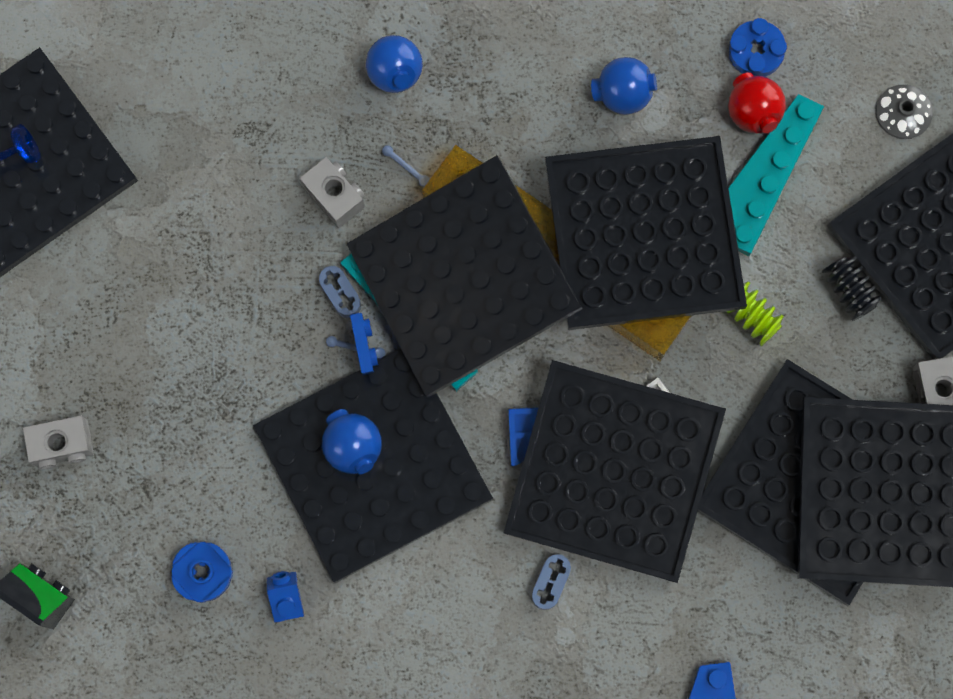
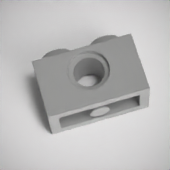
(337, 208)
(930, 373)
(40, 441)

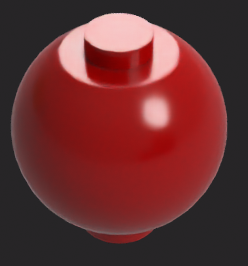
(756, 103)

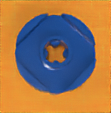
(761, 33)
(184, 572)

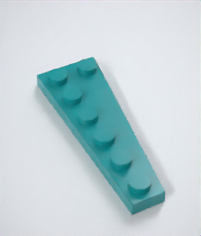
(767, 171)

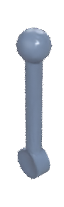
(388, 151)
(331, 341)

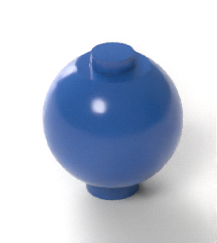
(394, 63)
(624, 86)
(351, 442)

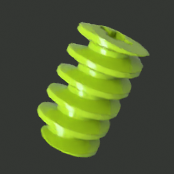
(758, 317)

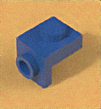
(284, 596)

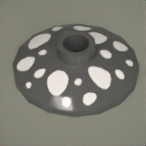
(896, 120)

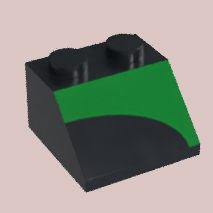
(35, 596)

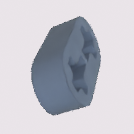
(345, 288)
(558, 584)

